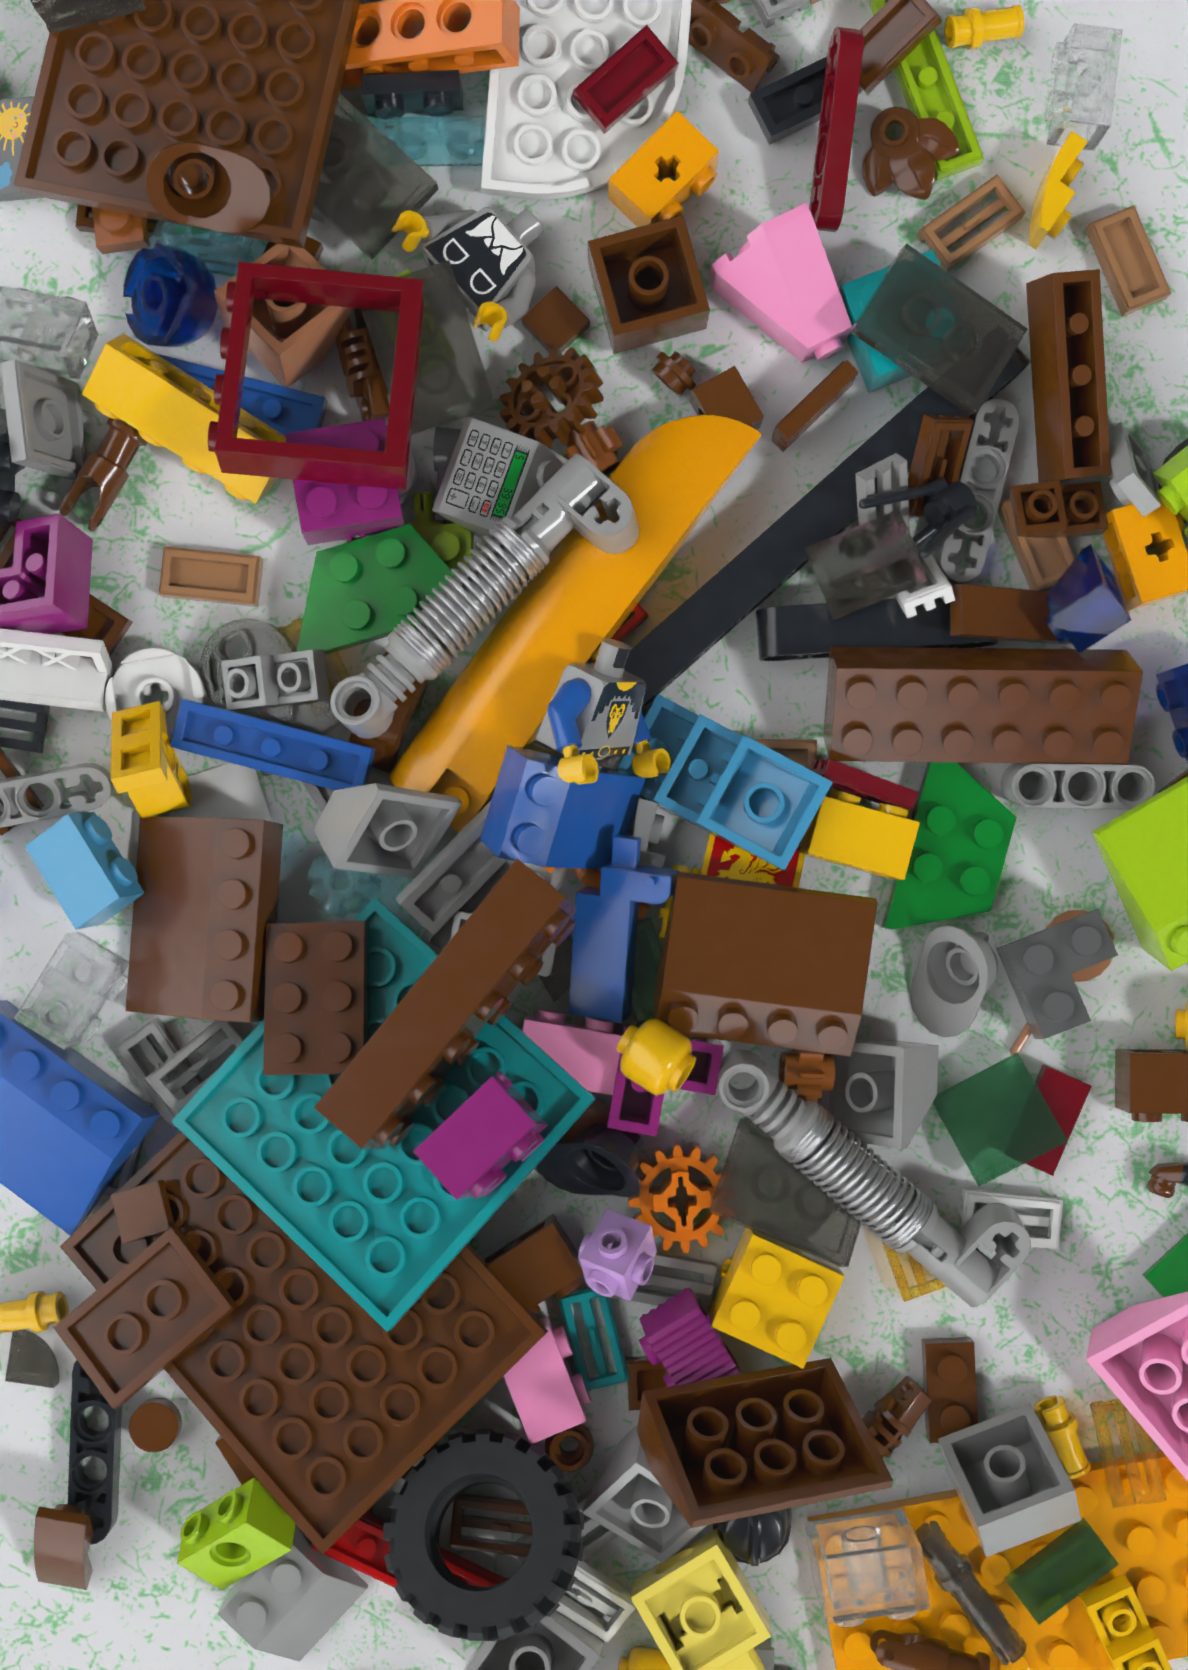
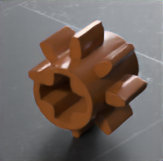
(596, 446)
(807, 1073)

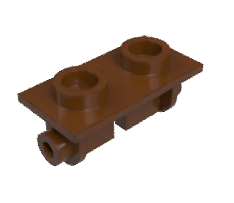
(738, 54)

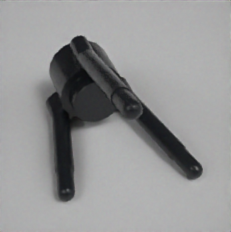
(945, 510)

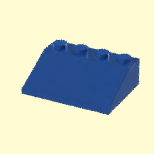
(61, 1124)

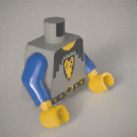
(600, 716)

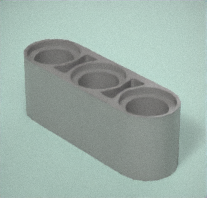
(1100, 789)

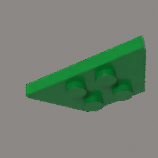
(368, 588)
(955, 850)

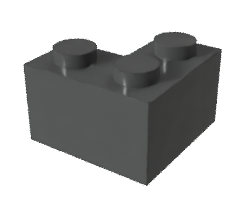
(1043, 966)

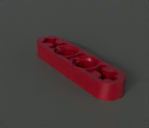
(836, 127)

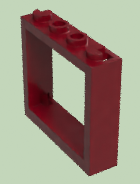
(306, 461)

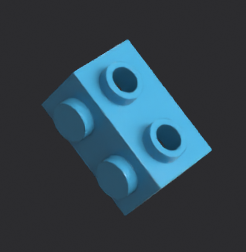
(85, 869)

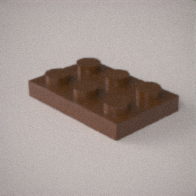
(315, 996)
(145, 1317)

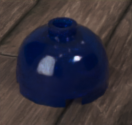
(169, 296)

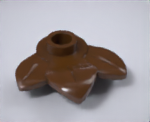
(910, 158)

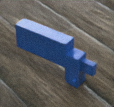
(608, 931)

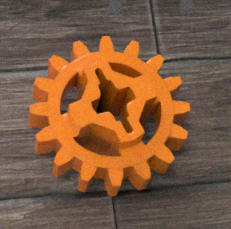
(657, 1197)

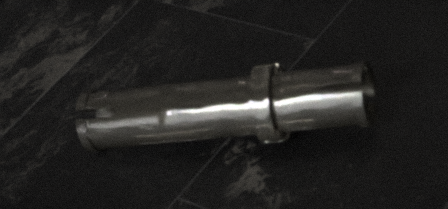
(956, 1576)

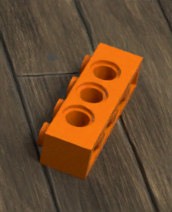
(485, 43)

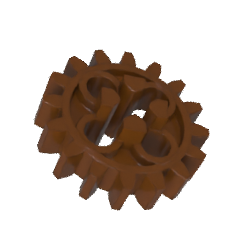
(572, 383)

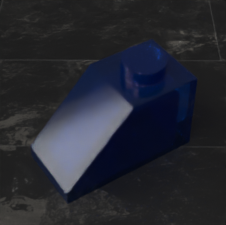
(1086, 602)

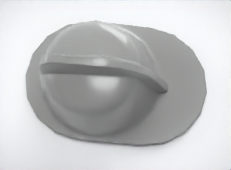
(952, 979)

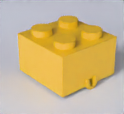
(774, 1297)

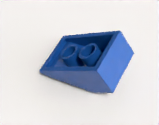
(557, 821)

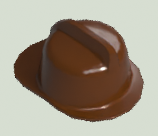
(207, 187)

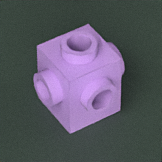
(617, 1255)

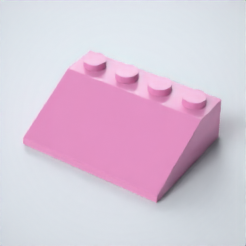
(1146, 1366)

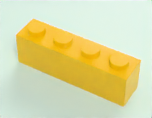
(171, 410)

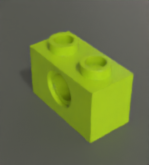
(235, 1535)

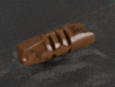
(362, 369)
(896, 1415)

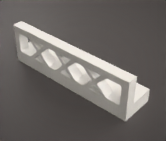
(54, 670)

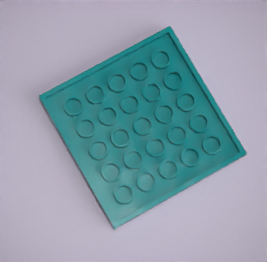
(370, 1213)

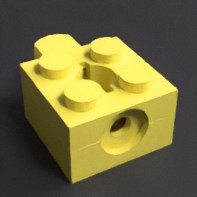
(702, 1609)

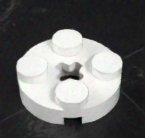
(151, 668)

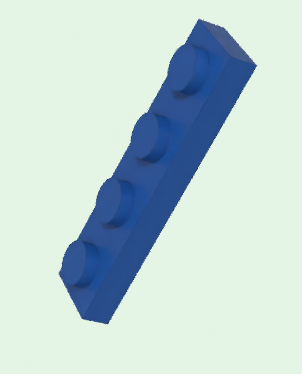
(275, 405)
(271, 746)

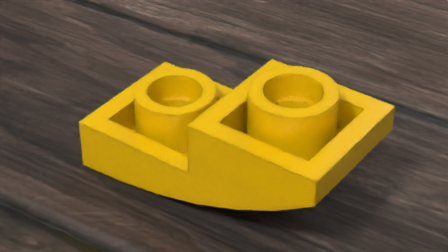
(1054, 194)
(1123, 1627)

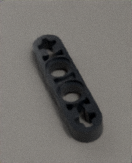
(102, 1444)

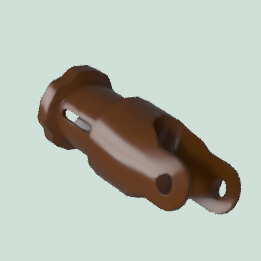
(105, 470)
(923, 1653)

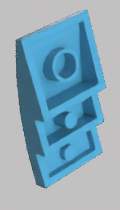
(730, 784)

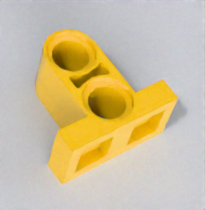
(146, 763)

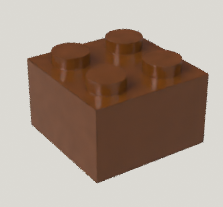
(648, 284)

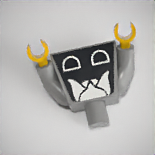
(486, 257)

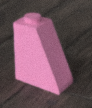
(786, 286)

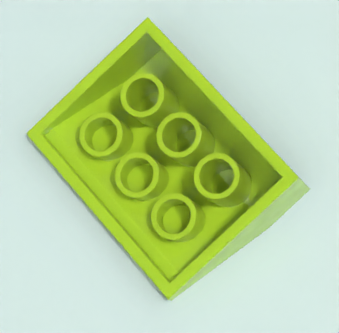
(1150, 871)

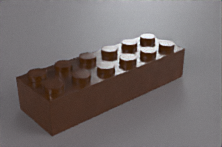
(980, 705)
(448, 1009)

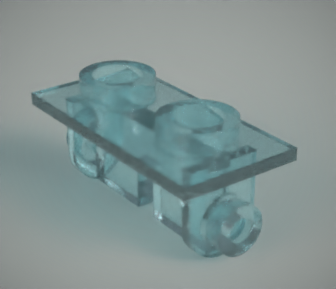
(439, 139)
(216, 248)

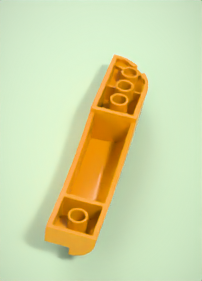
(569, 611)

